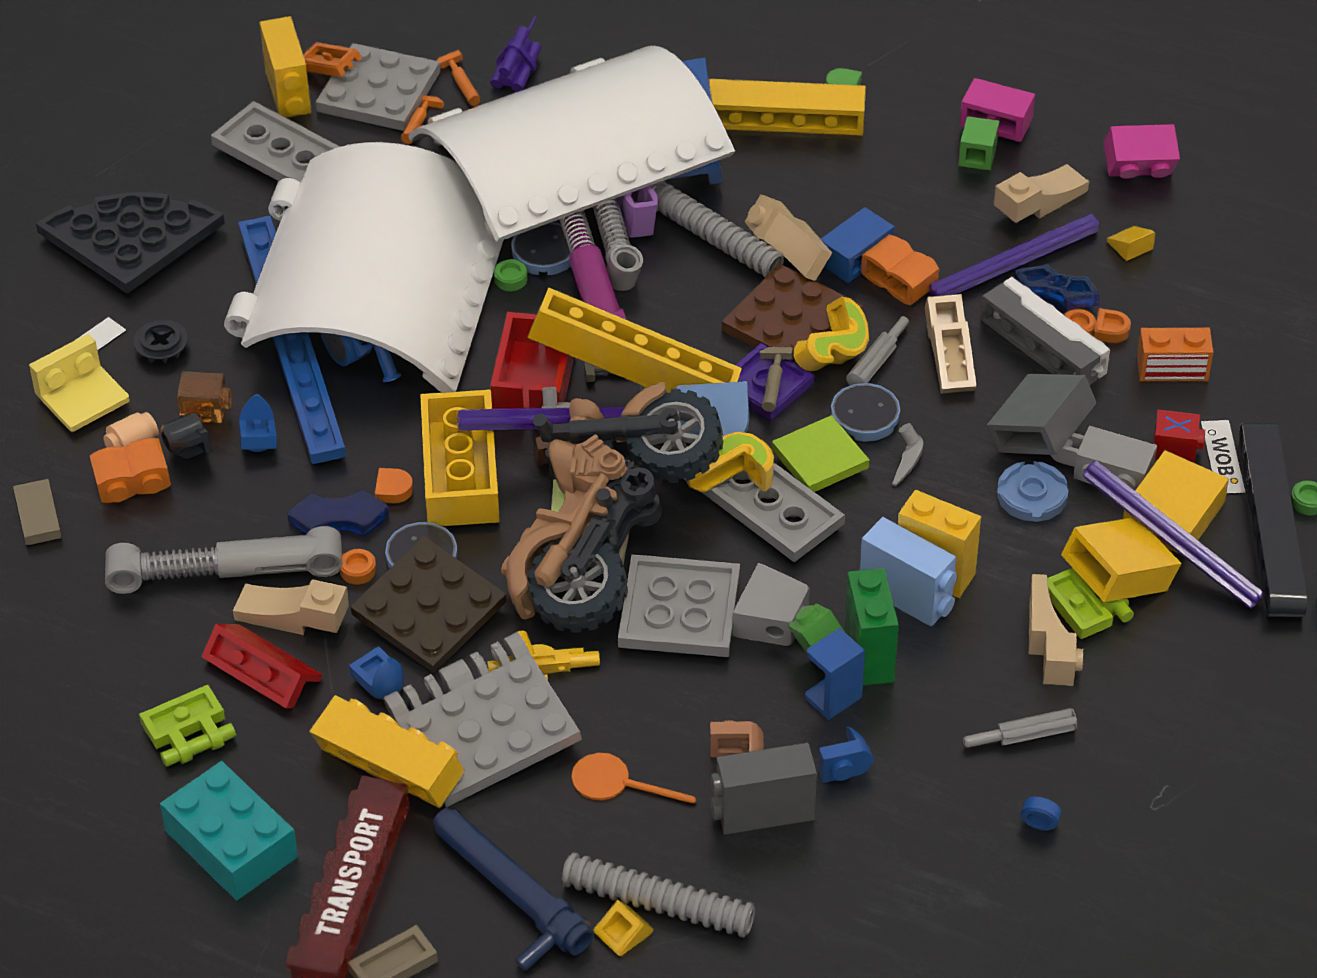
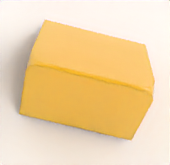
(1132, 242)
(622, 928)

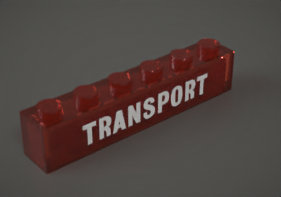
(350, 880)

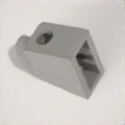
(769, 606)

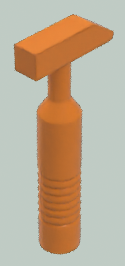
(460, 76)
(419, 115)

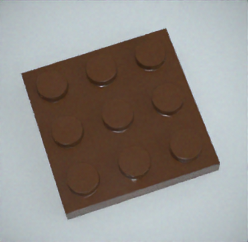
(781, 311)

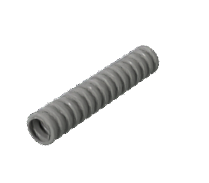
(716, 230)
(658, 894)

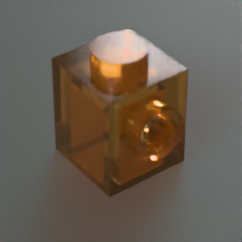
(204, 395)

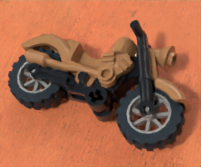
(603, 500)

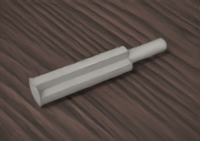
(876, 354)
(1026, 728)

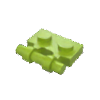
(1081, 606)
(183, 717)

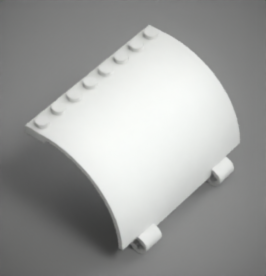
(582, 138)
(376, 251)

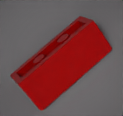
(258, 663)

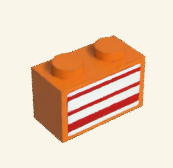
(1174, 354)

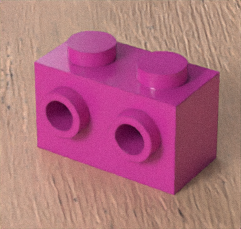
(1000, 103)
(1141, 150)

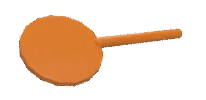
(606, 776)

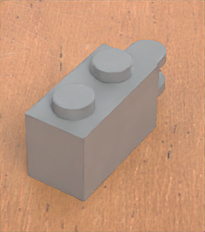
(1121, 455)

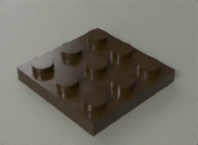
(428, 604)

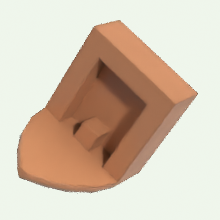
(735, 738)

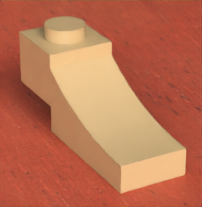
(1038, 194)
(789, 235)
(950, 343)
(293, 609)
(1051, 638)

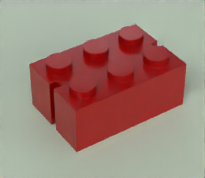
(526, 367)

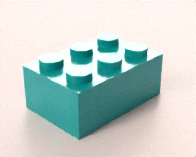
(229, 830)

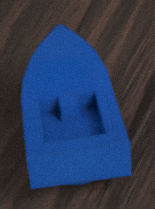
(257, 425)
(378, 673)
(845, 758)

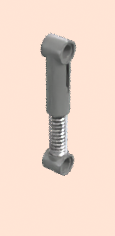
(621, 258)
(315, 552)

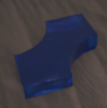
(1067, 290)
(353, 513)

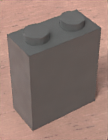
(1042, 414)
(764, 788)

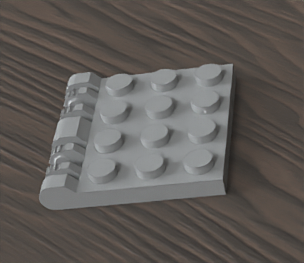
(492, 721)

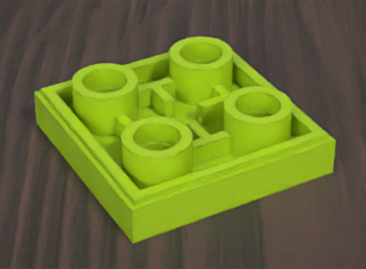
(820, 454)

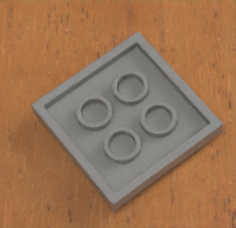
(379, 88)
(679, 605)

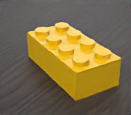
(457, 462)

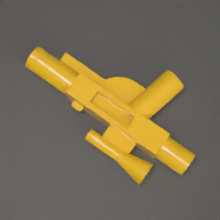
(555, 660)

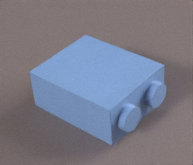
(916, 570)

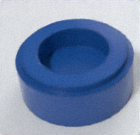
(1041, 813)

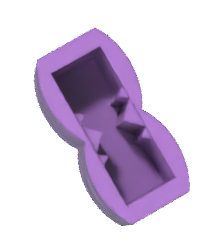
(639, 211)

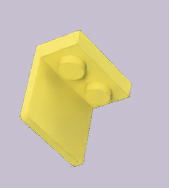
(76, 384)

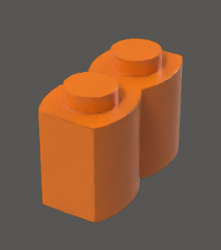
(899, 269)
(130, 470)

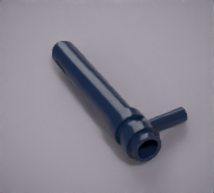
(552, 915)

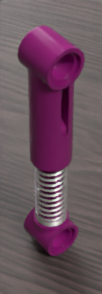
(589, 265)

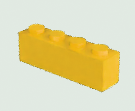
(388, 750)

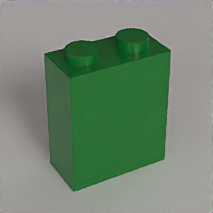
(872, 623)

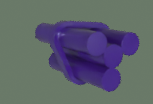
(517, 60)

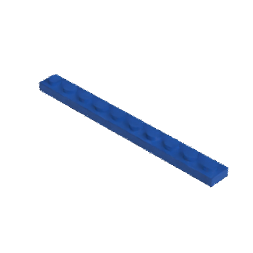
(297, 361)

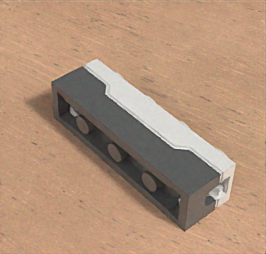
(1043, 332)

